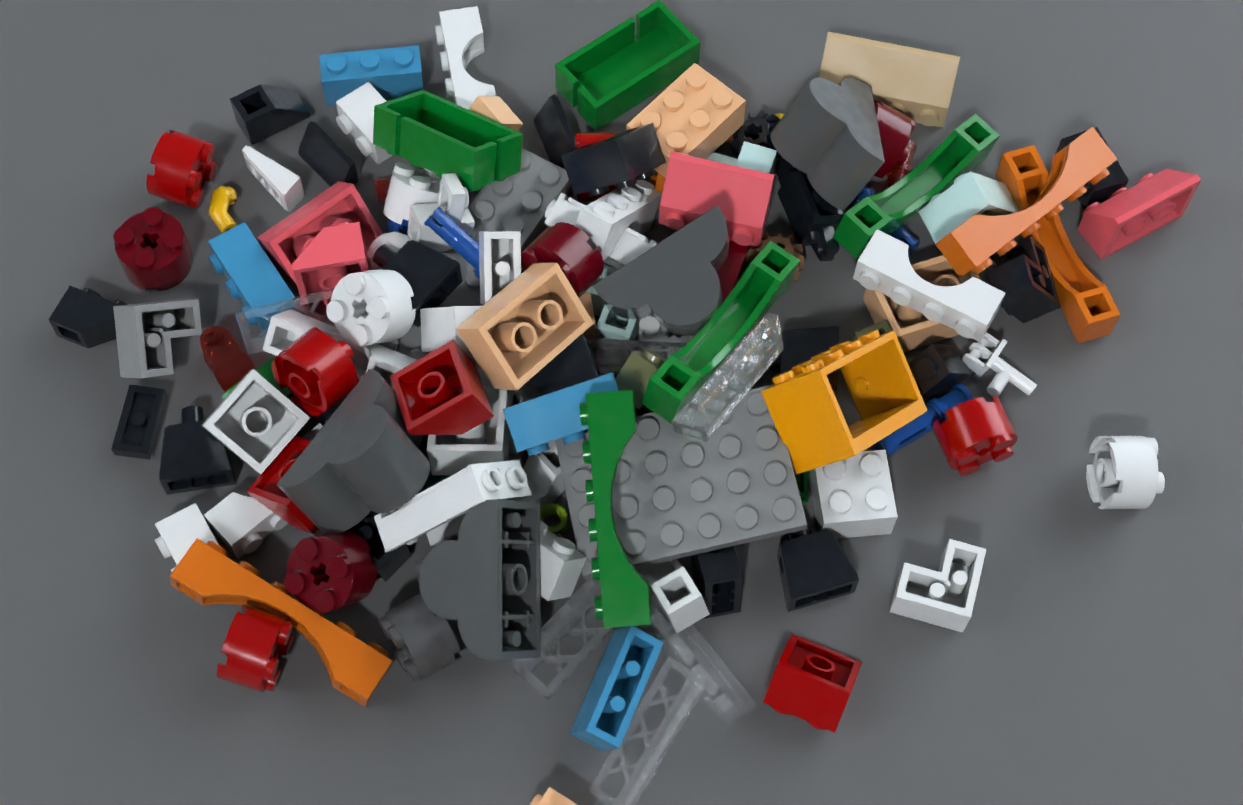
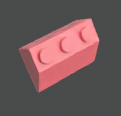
(700, 184)
(1137, 210)
(294, 233)
(328, 259)

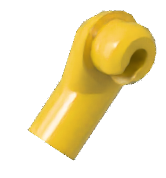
(218, 208)

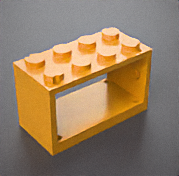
(809, 412)

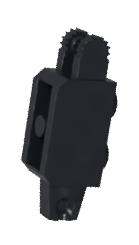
(808, 213)

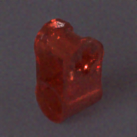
(229, 361)

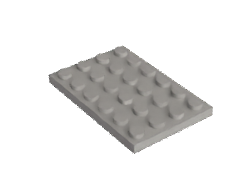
(691, 494)

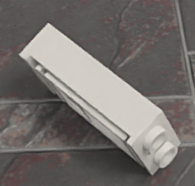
(627, 248)
(443, 506)

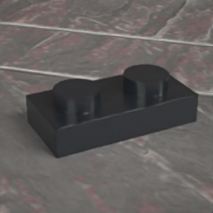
(139, 422)

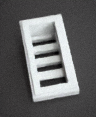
(278, 180)

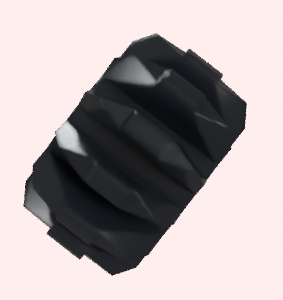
(756, 131)

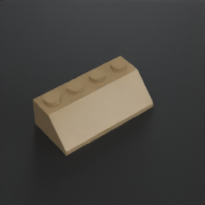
(900, 76)

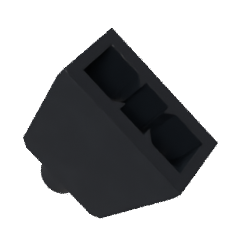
(426, 270)
(804, 344)
(568, 368)
(193, 456)
(814, 569)
(718, 580)

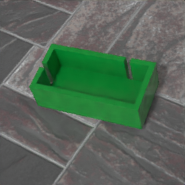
(620, 73)
(447, 139)

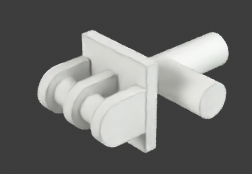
(988, 353)

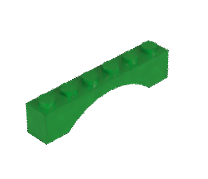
(893, 207)
(740, 312)
(623, 589)

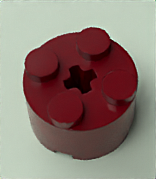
(894, 135)
(568, 248)
(153, 250)
(330, 571)

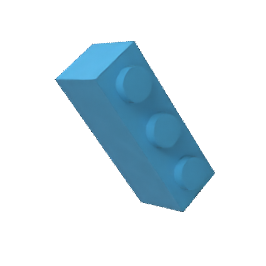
(389, 70)
(248, 271)
(553, 415)
(616, 688)

